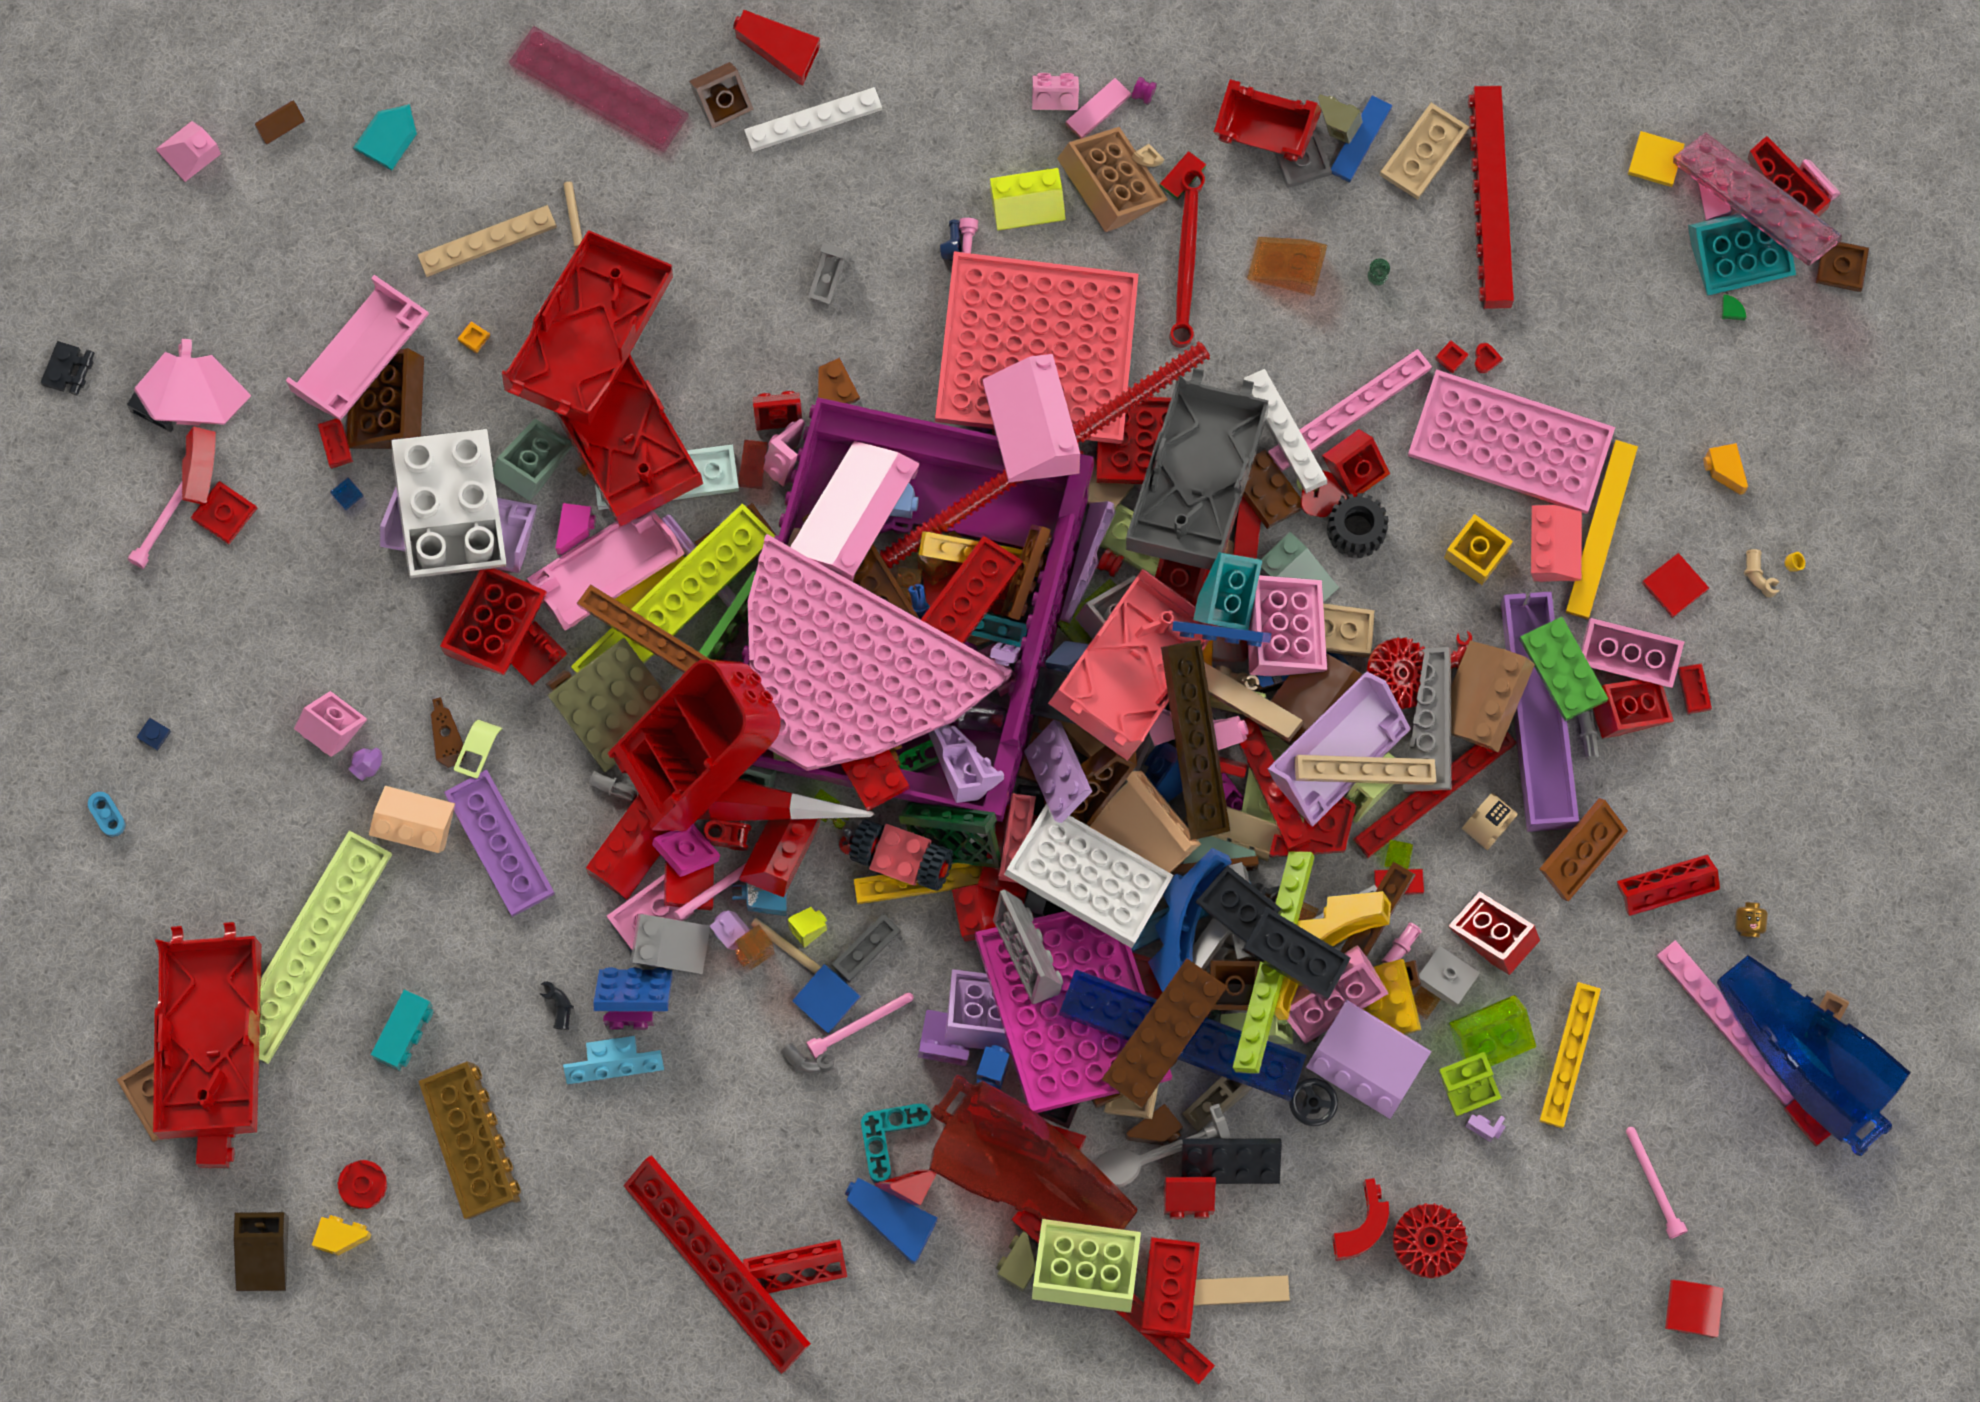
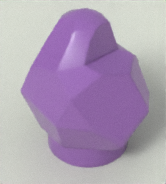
(366, 763)

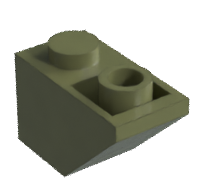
(1340, 119)
(1019, 1265)

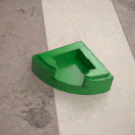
(1732, 308)

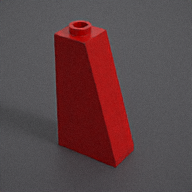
(779, 44)

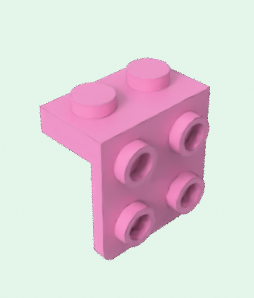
(781, 454)

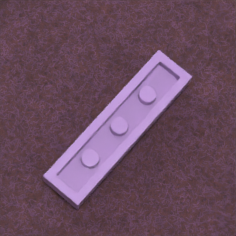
(1005, 654)

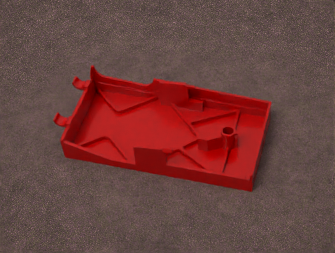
(587, 327)

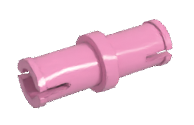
(1402, 944)

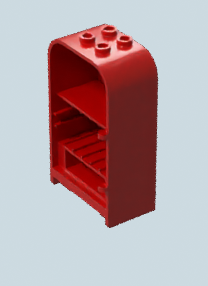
(697, 741)

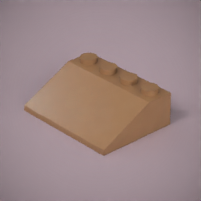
(1110, 179)
(1487, 693)

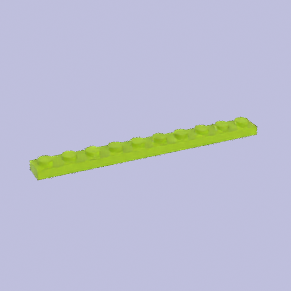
(1269, 981)

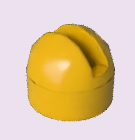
(1795, 562)

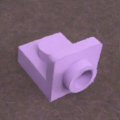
(1481, 1126)

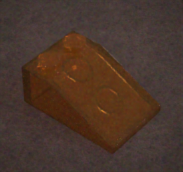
(1288, 263)

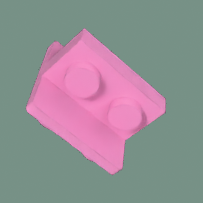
(1055, 92)

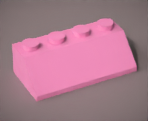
(1632, 652)
(1358, 984)

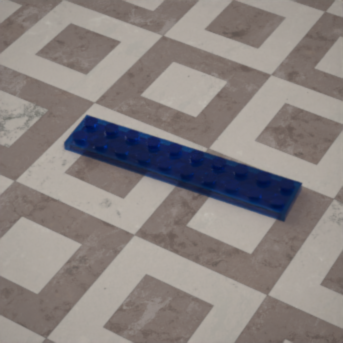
(1212, 1047)

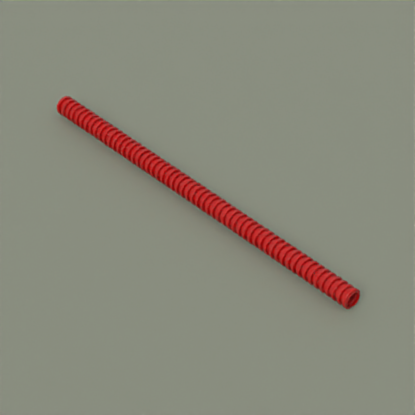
(1082, 430)

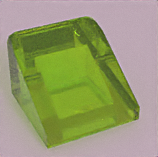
(1399, 853)

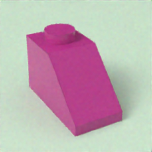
(574, 526)

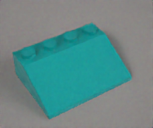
(1737, 254)

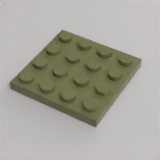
(607, 699)

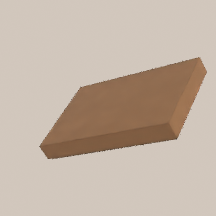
(139, 1090)

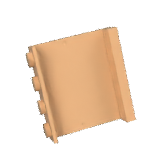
(1146, 824)

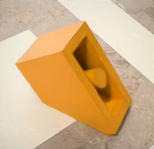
(1726, 467)

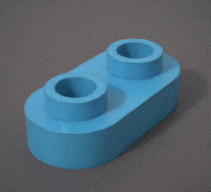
(107, 814)

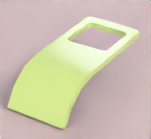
(479, 742)

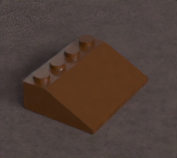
(390, 405)
(1314, 693)

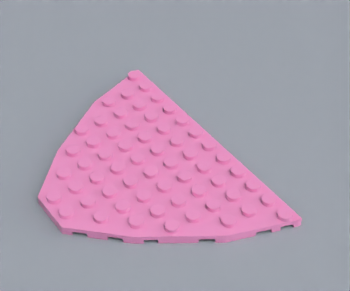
(850, 665)

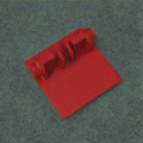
(537, 654)

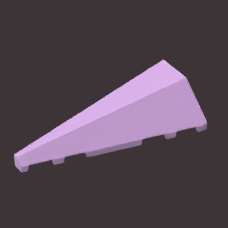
(1096, 525)
(963, 766)

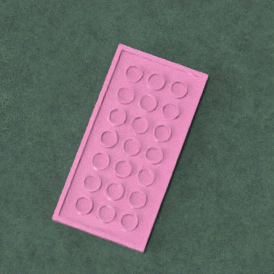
(1511, 441)

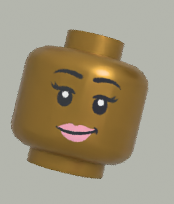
(1751, 920)

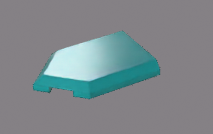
(388, 136)

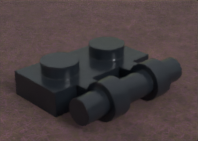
(61, 365)

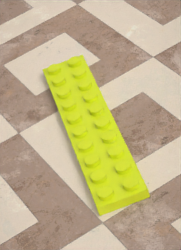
(693, 581)

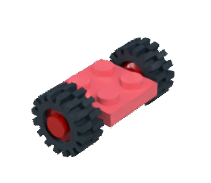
(901, 854)

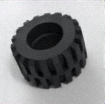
(1357, 543)

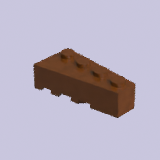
(1105, 775)

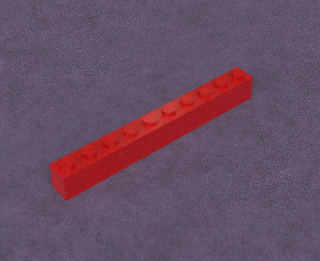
(1491, 197)

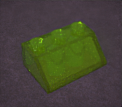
(1498, 1030)

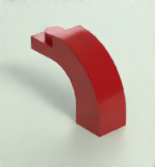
(1358, 1241)

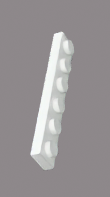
(813, 119)
(1287, 434)

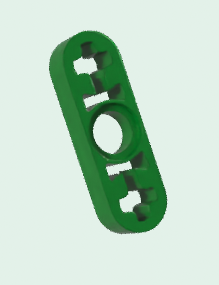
(912, 754)

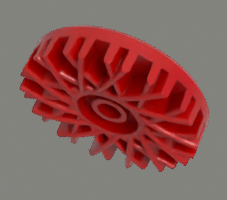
(1400, 665)
(1427, 1259)

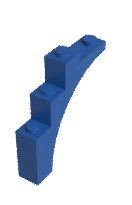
(1179, 924)

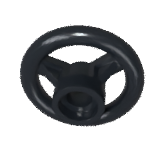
(1307, 1108)

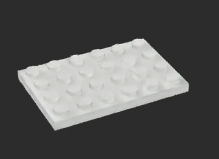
(1089, 876)

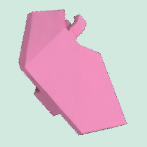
(190, 389)

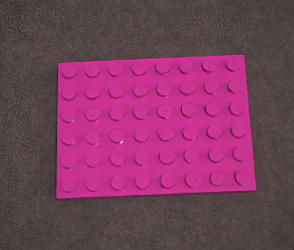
(1055, 1056)

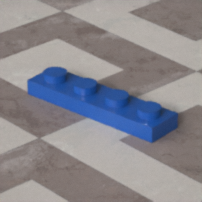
(1211, 632)

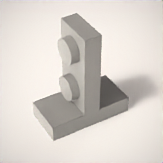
(828, 273)

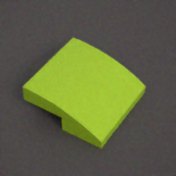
(1469, 1084)

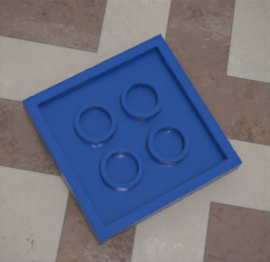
(633, 989)

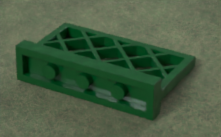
(952, 820)

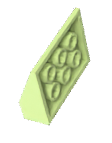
(1086, 1265)

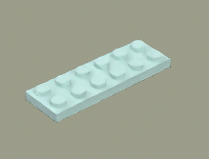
(716, 468)

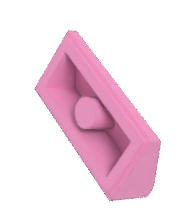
(1819, 179)
(1712, 205)

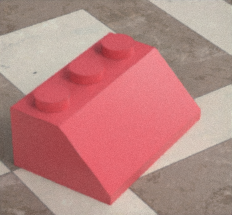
(1556, 544)

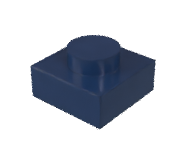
(153, 734)

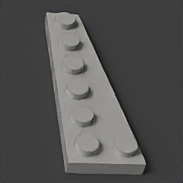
(1433, 718)

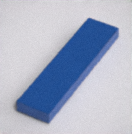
(1353, 153)

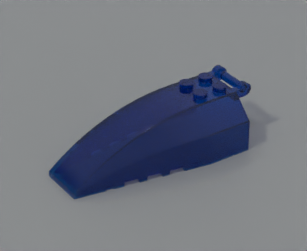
(1822, 1062)

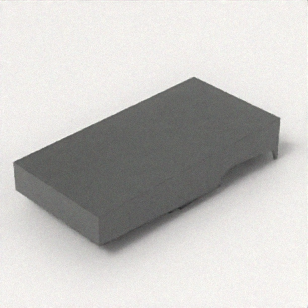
(1197, 473)

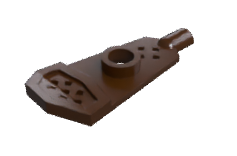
(445, 743)

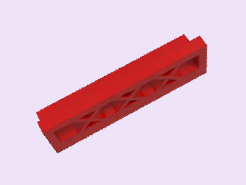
(1671, 887)
(794, 1262)

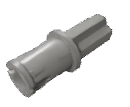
(1588, 735)
(612, 786)

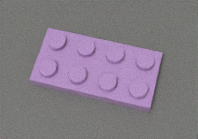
(1057, 771)

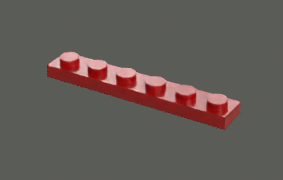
(1282, 810)

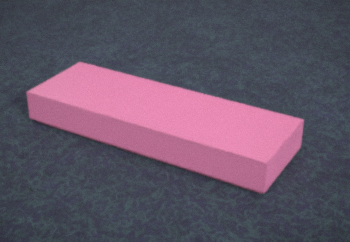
(1098, 108)

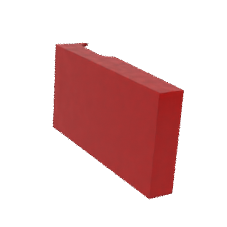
(633, 449)
(207, 1035)

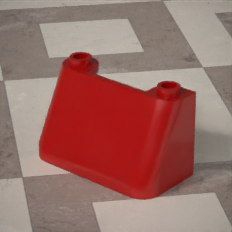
(1266, 121)

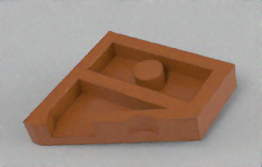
(835, 383)

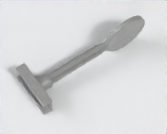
(1124, 1166)

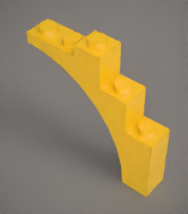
(1342, 919)

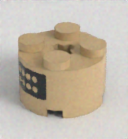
(1489, 821)

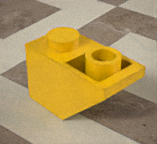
(337, 1237)

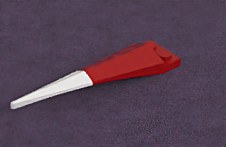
(759, 802)

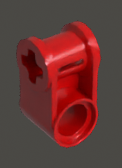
(729, 834)

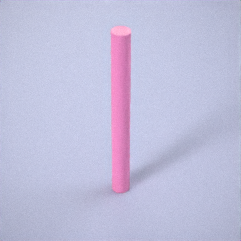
(709, 893)

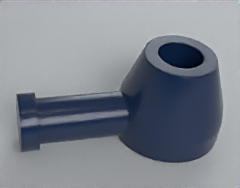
(953, 245)

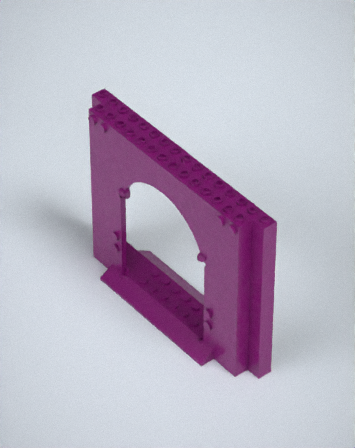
(950, 467)

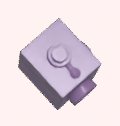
(728, 928)

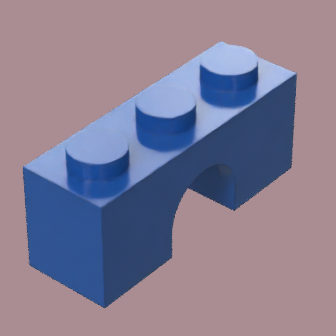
(993, 1066)

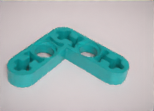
(885, 1127)

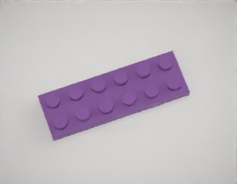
(499, 843)

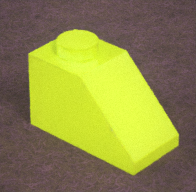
(807, 925)

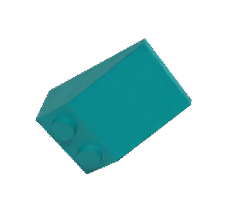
(1229, 592)

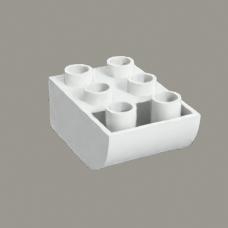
(448, 503)

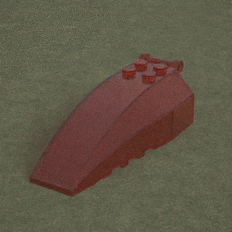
(1018, 1158)

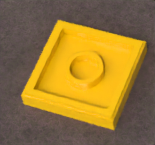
(1654, 159)

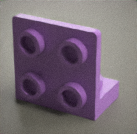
(933, 1039)

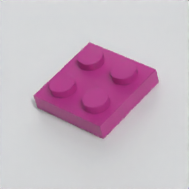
(686, 850)

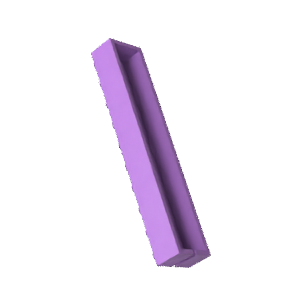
(1539, 727)

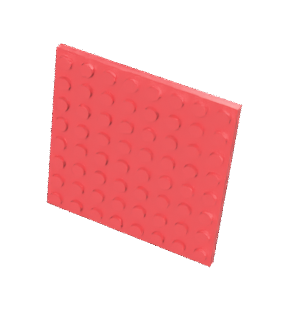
(1024, 309)

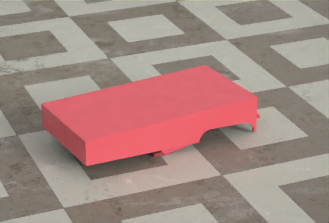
(1120, 677)

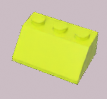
(1027, 199)

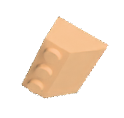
(412, 819)

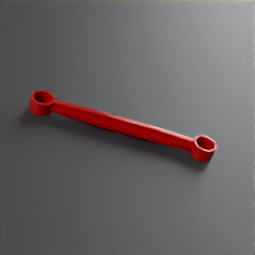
(1187, 257)

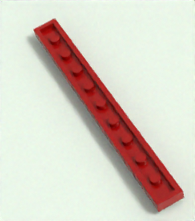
(1174, 1348)

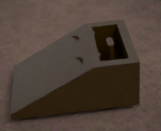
(260, 1250)

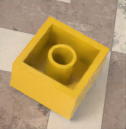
(1478, 549)

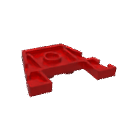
(1326, 836)

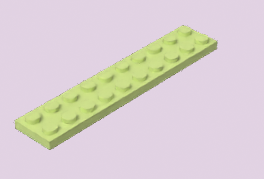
(316, 937)

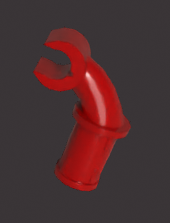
(1456, 657)

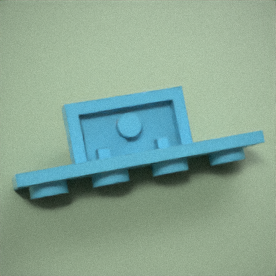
(613, 1059)

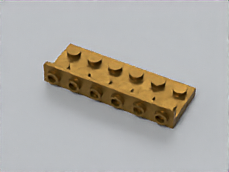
(470, 1139)

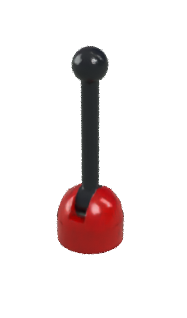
(847, 840)

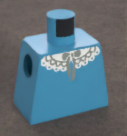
(760, 900)

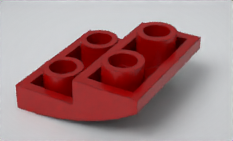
(1694, 1308)

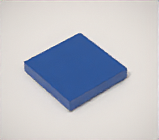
(826, 998)

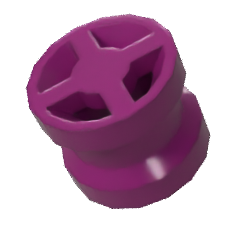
(1144, 90)

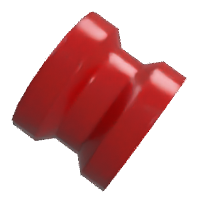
(1110, 562)

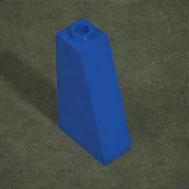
(896, 1220)

